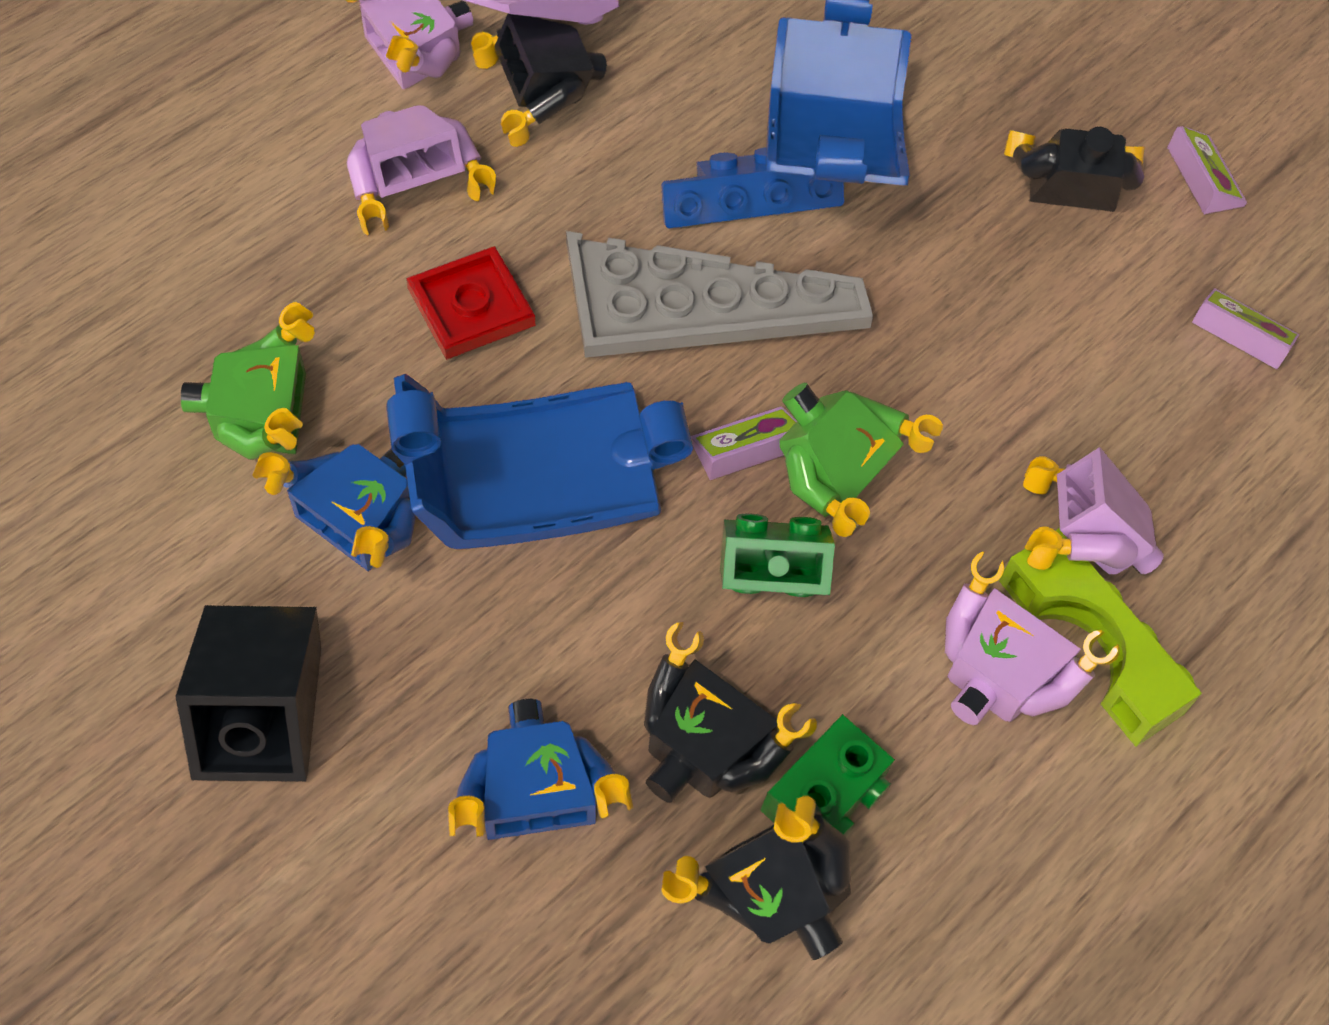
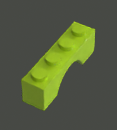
(1145, 682)

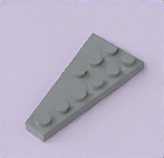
(692, 298)

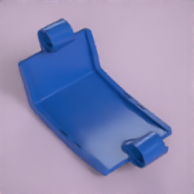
(839, 97)
(533, 463)

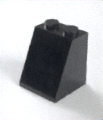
(250, 693)

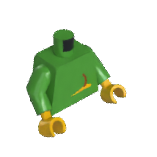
(257, 390)
(842, 447)

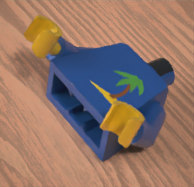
(347, 499)
(535, 779)

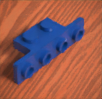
(742, 189)

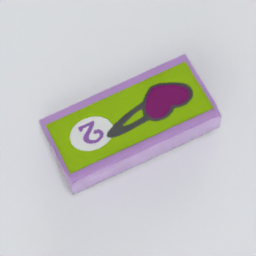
(1205, 171)
(1245, 328)
(742, 442)

